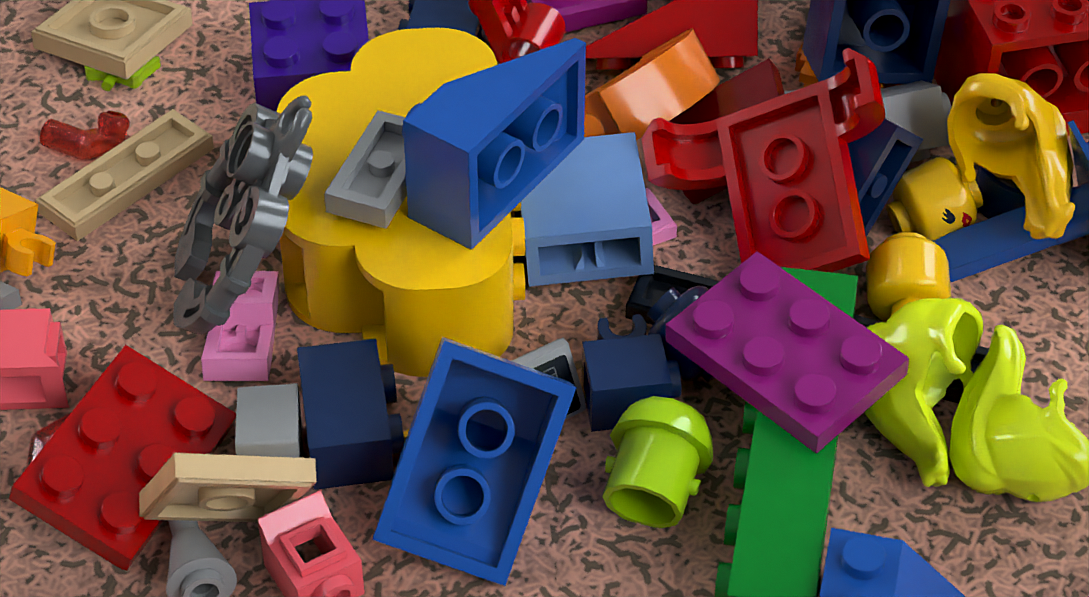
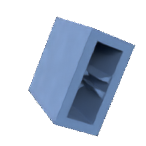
(590, 216)

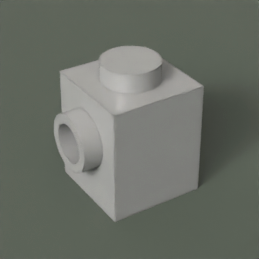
(921, 110)

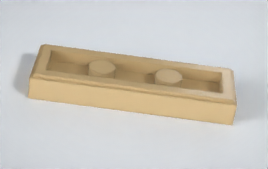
(124, 174)

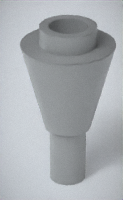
(196, 564)

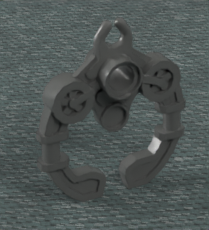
(249, 196)

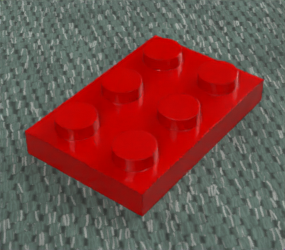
(110, 450)

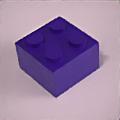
(301, 41)

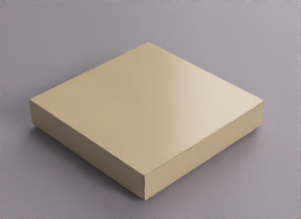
(112, 33)
(225, 487)

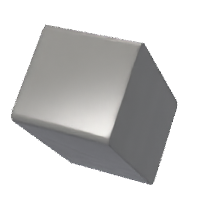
(269, 421)

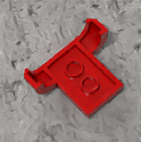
(782, 167)

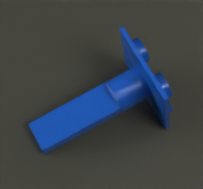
(1004, 237)

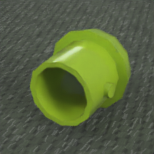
(656, 461)

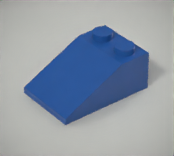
(492, 140)
(474, 461)

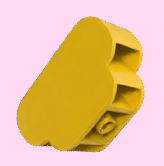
(405, 279)

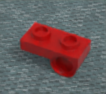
(518, 26)

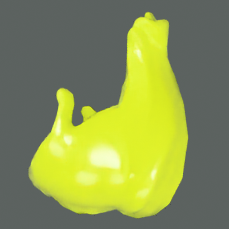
(940, 345)
(1008, 441)

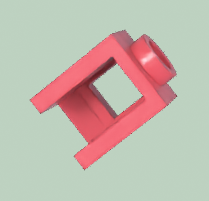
(31, 360)
(330, 575)

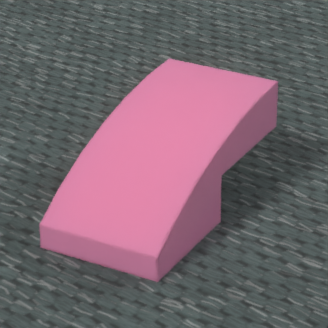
(245, 342)

